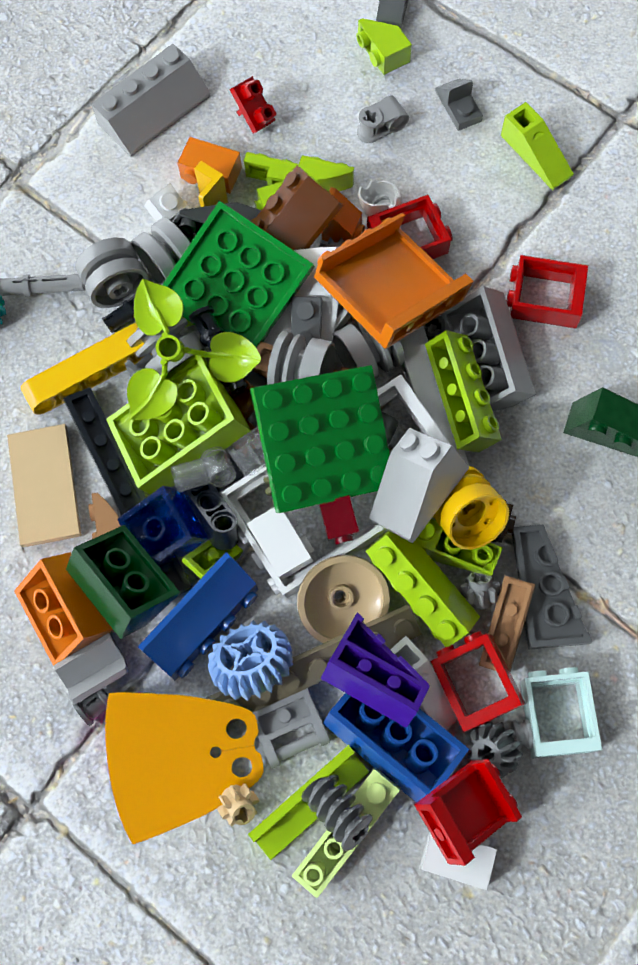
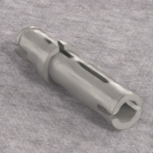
(30, 285)

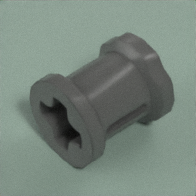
(92, 706)

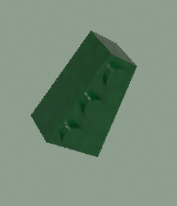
(605, 420)

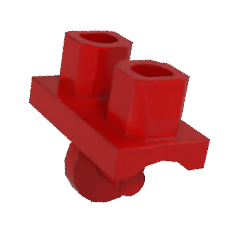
(252, 104)

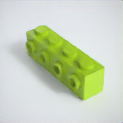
(463, 391)
(424, 587)

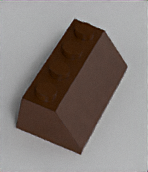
(298, 210)

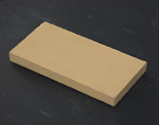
(43, 485)

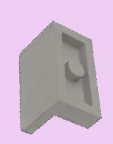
(92, 668)

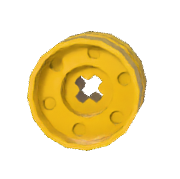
(473, 512)

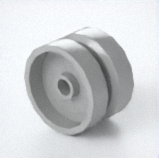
(161, 249)
(110, 272)

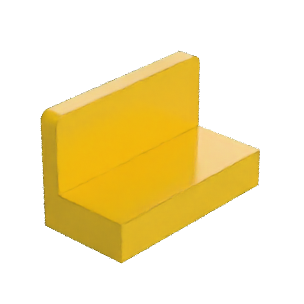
(210, 185)

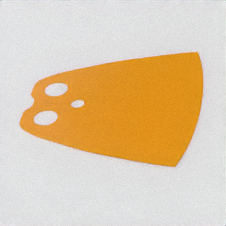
(164, 762)

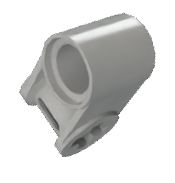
(382, 118)

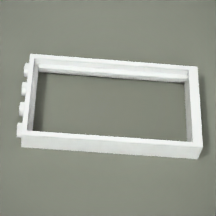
(395, 388)

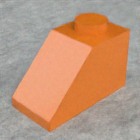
(346, 222)

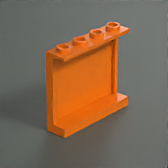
(389, 282)

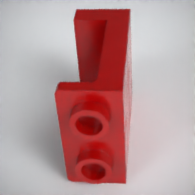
(467, 810)

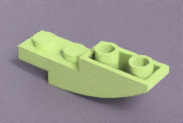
(327, 854)

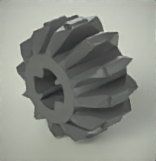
(495, 744)

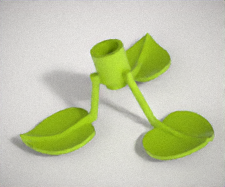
(156, 310)

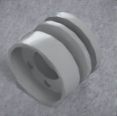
(190, 340)
(361, 349)
(293, 360)

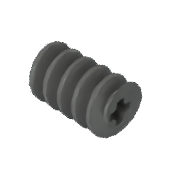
(337, 811)

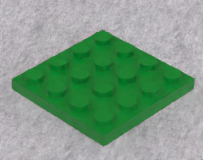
(239, 274)
(321, 437)

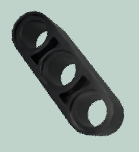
(214, 516)

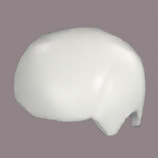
(378, 197)

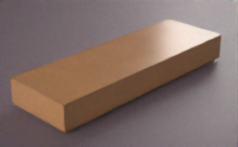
(509, 619)

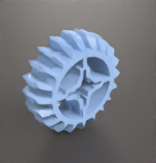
(253, 667)

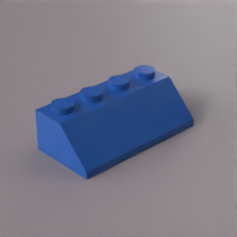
(200, 617)
(411, 757)

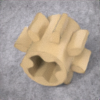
(238, 804)

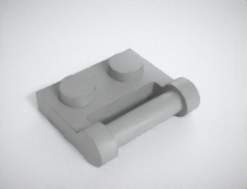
(287, 717)

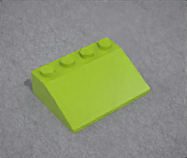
(198, 421)

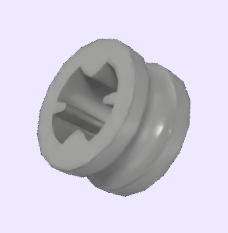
(523, 733)

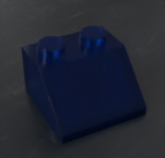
(165, 525)

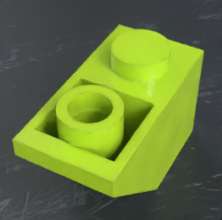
(385, 44)

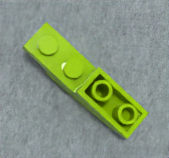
(275, 170)

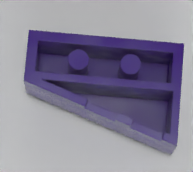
(375, 675)

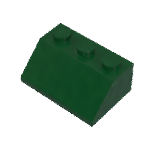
(121, 580)

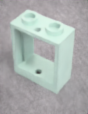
(566, 676)

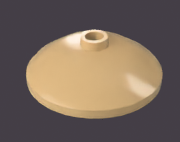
(363, 591)

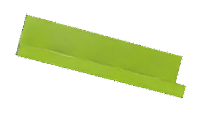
(295, 815)

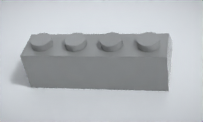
(150, 100)
(495, 346)

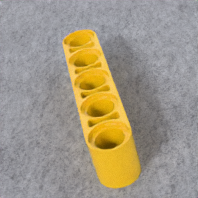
(80, 371)

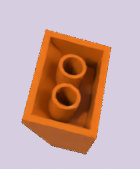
(59, 609)

